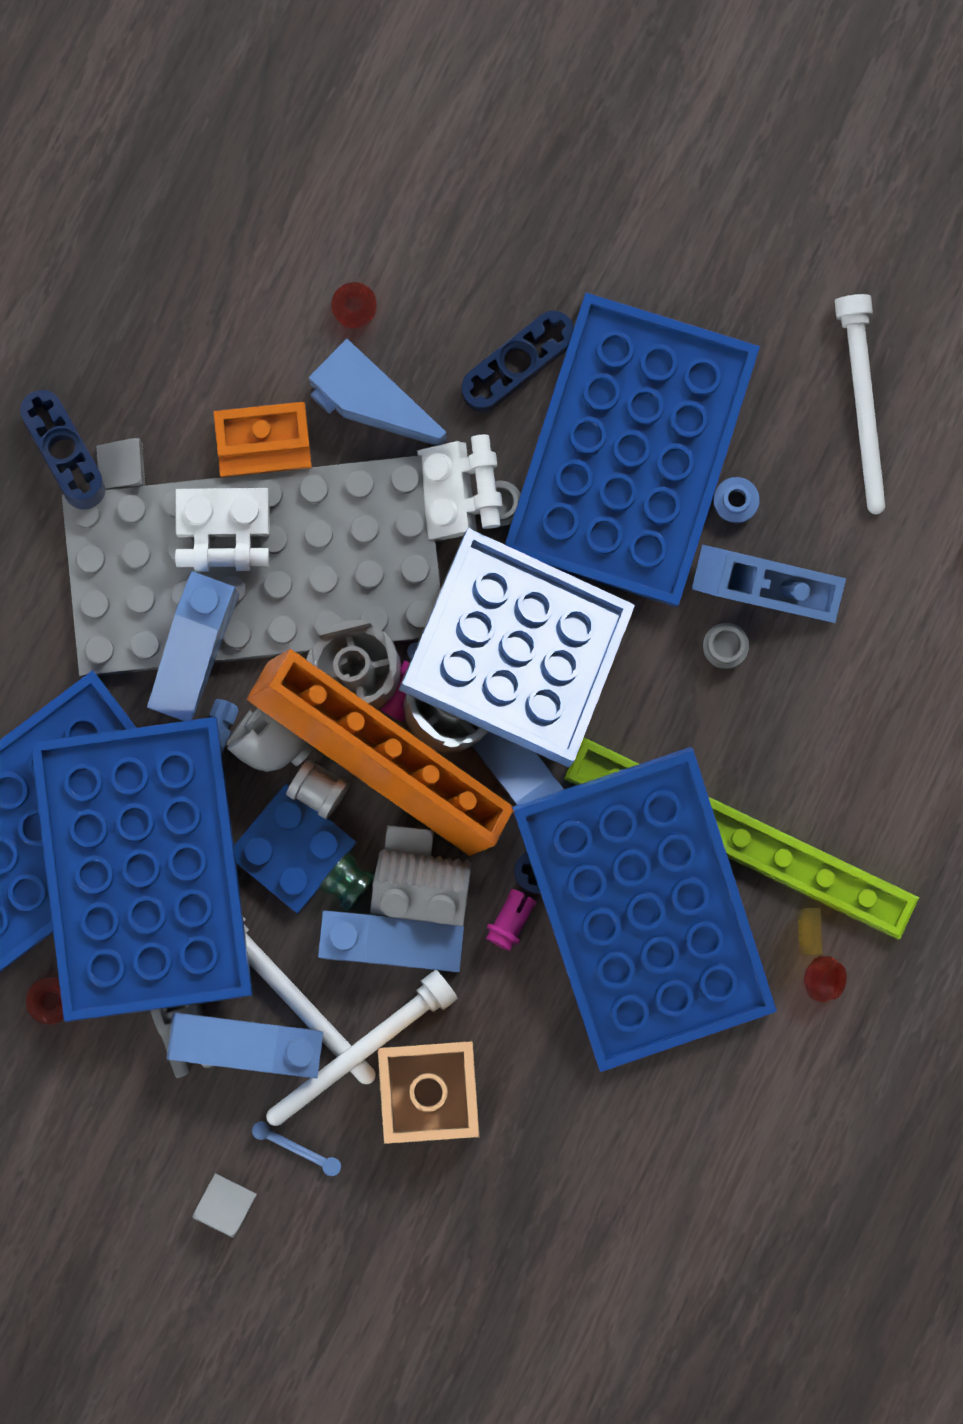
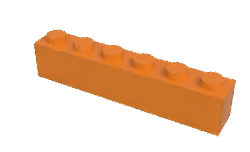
(380, 752)

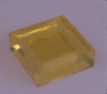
(810, 932)

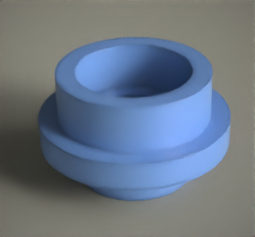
(726, 510)

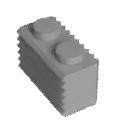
(421, 887)

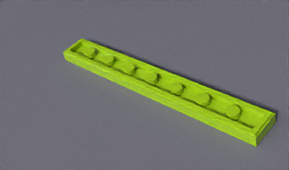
(781, 856)

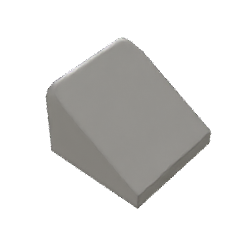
(121, 463)
(409, 840)
(224, 1205)

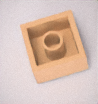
(428, 1092)

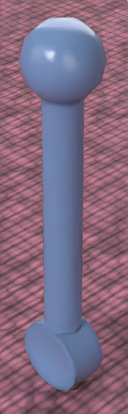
(262, 1131)

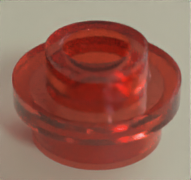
(357, 318)
(825, 979)
(35, 1005)

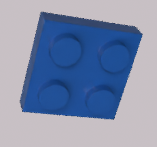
(291, 849)

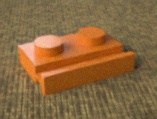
(262, 439)

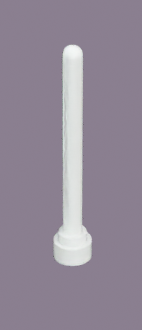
(854, 315)
(432, 995)
(303, 1007)

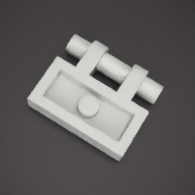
(448, 489)
(222, 513)

